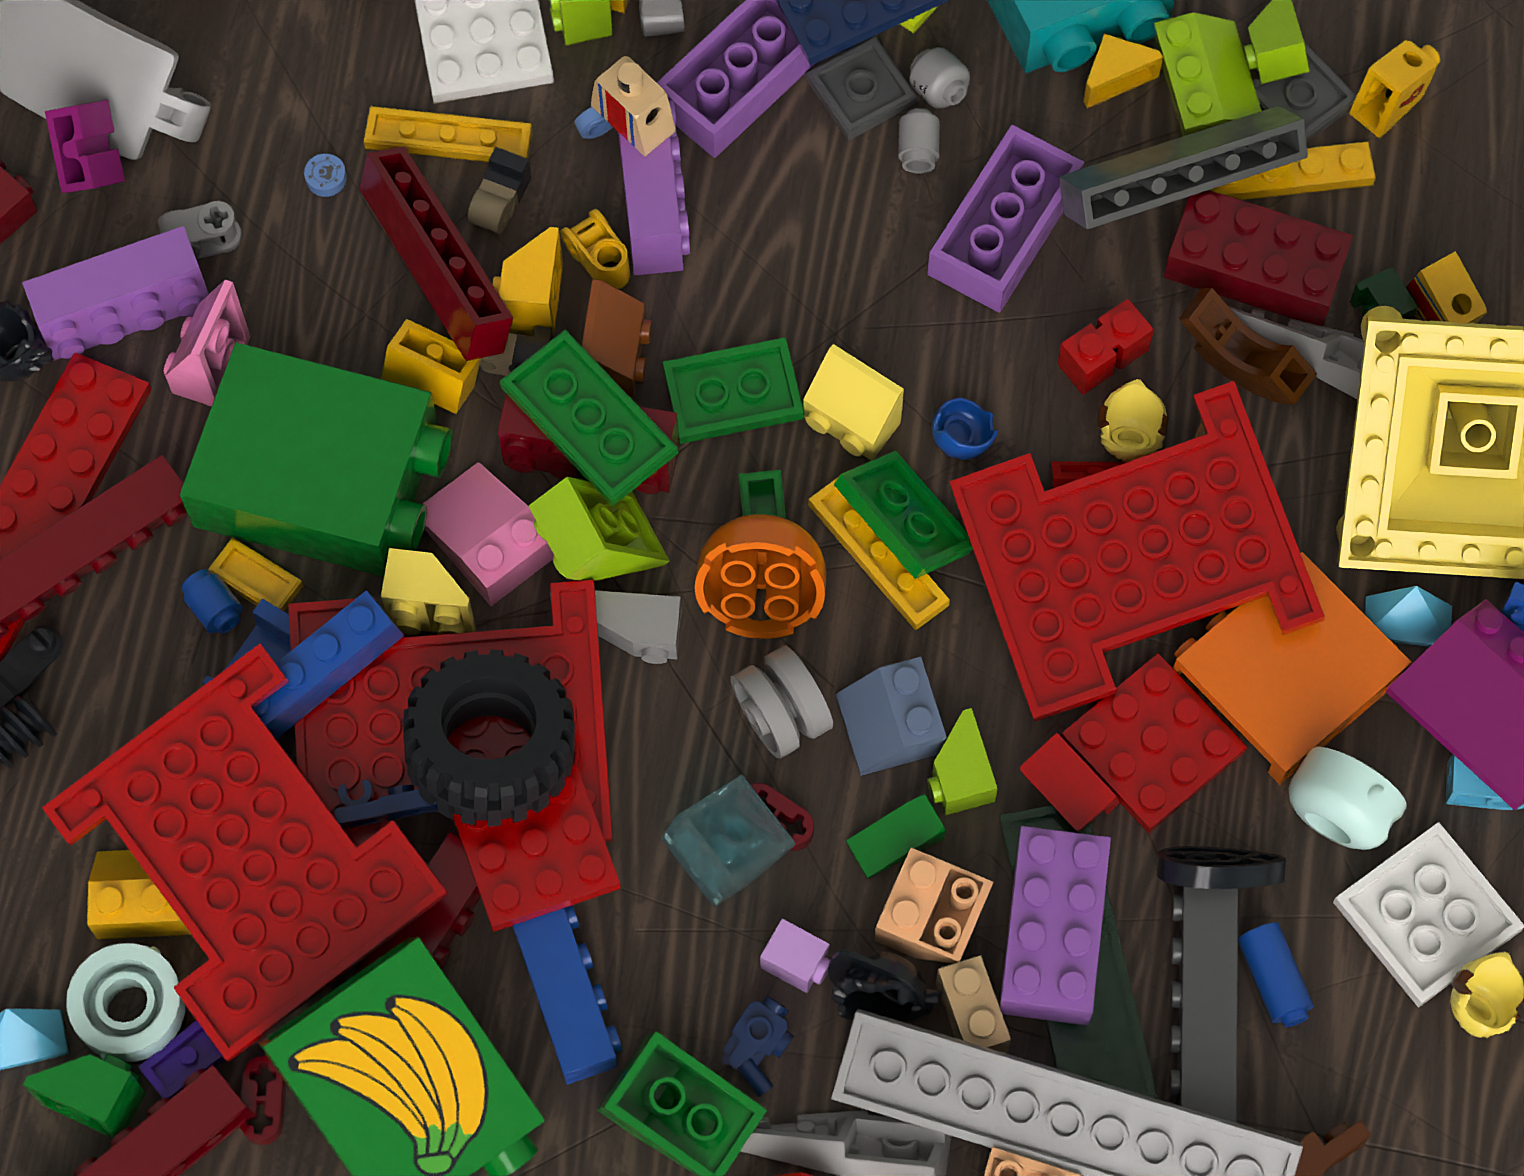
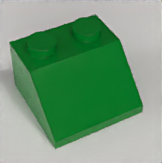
(90, 1092)

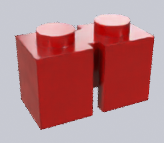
(1090, 354)

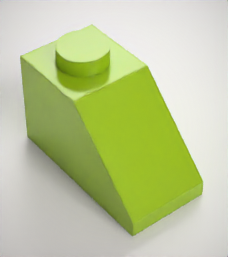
(1276, 43)
(962, 769)

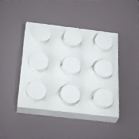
(483, 46)
(1428, 913)

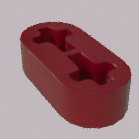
(789, 812)
(273, 1101)

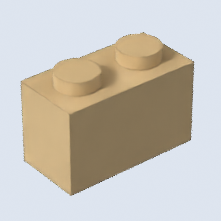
(972, 1005)

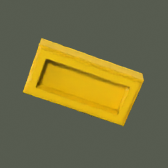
(255, 576)

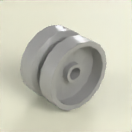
(782, 701)

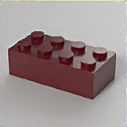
(1258, 256)
(529, 449)

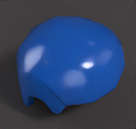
(963, 429)

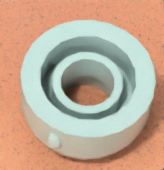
(1345, 799)
(108, 974)

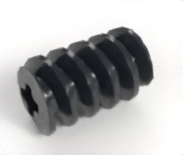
(19, 728)

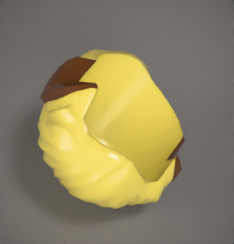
(1132, 422)
(1487, 995)

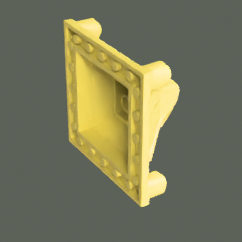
(1437, 450)

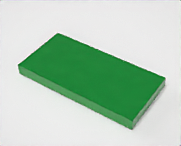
(588, 417)

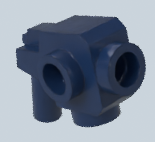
(758, 1033)

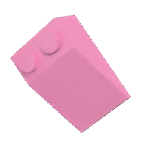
(207, 345)
(486, 533)

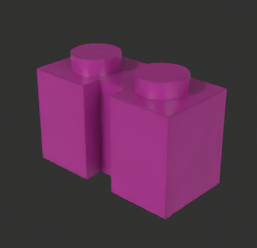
(83, 147)

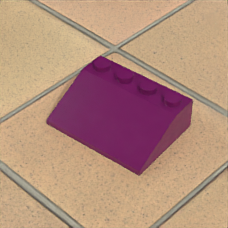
(1472, 697)

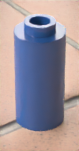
(1276, 974)

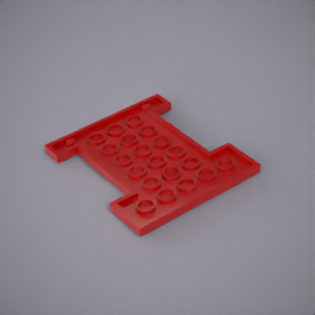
(1131, 552)
(360, 725)
(248, 856)

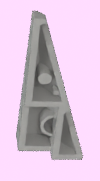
(1330, 352)
(853, 1145)

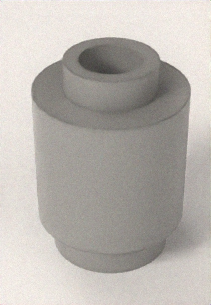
(918, 141)

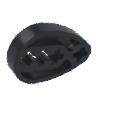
(1219, 867)

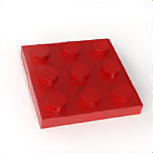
(1154, 743)
(541, 860)

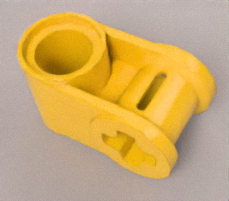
(594, 245)

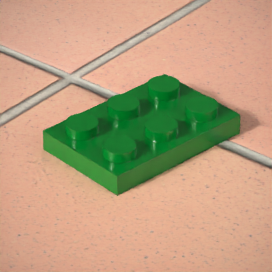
(733, 390)
(904, 514)

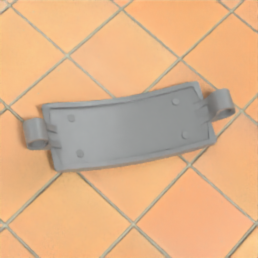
(74, 55)

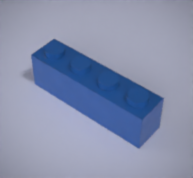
(328, 661)
(566, 995)

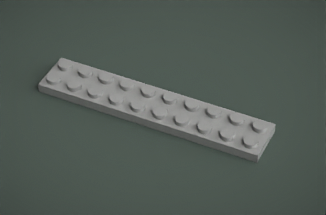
(1043, 1109)

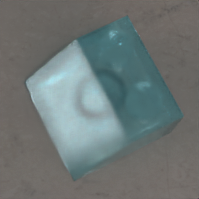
(727, 840)

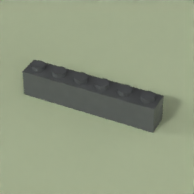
(1183, 167)
(1205, 1001)

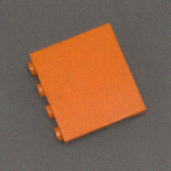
(1292, 686)

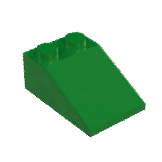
(681, 1108)

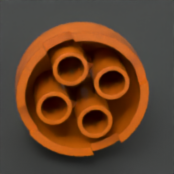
(755, 555)

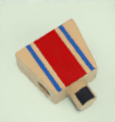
(629, 98)

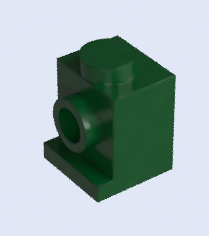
(1384, 290)

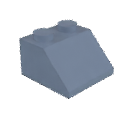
(892, 717)

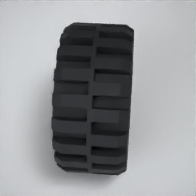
(480, 688)

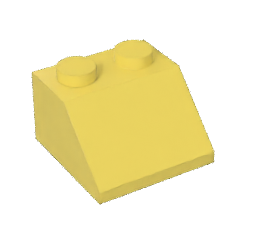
(853, 404)

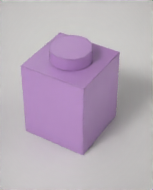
(796, 956)

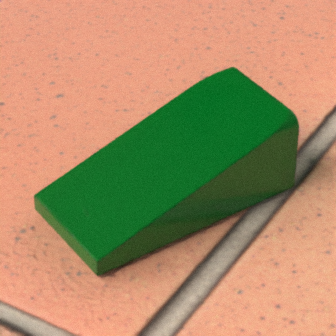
(762, 493)
(891, 837)

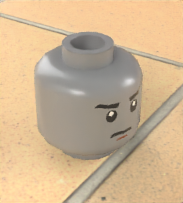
(939, 75)

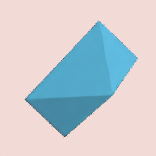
(1409, 615)
(31, 1036)

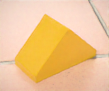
(1120, 68)

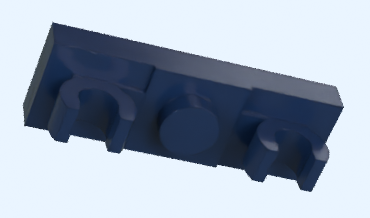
(401, 803)

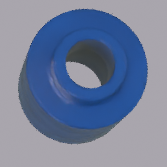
(211, 601)

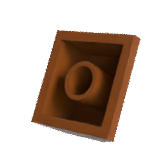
(615, 334)

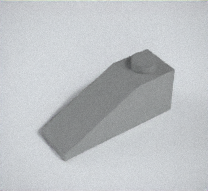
(640, 624)

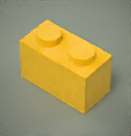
(431, 364)

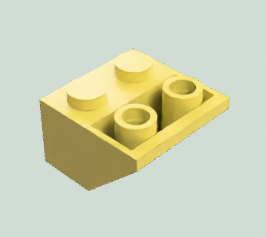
(424, 595)

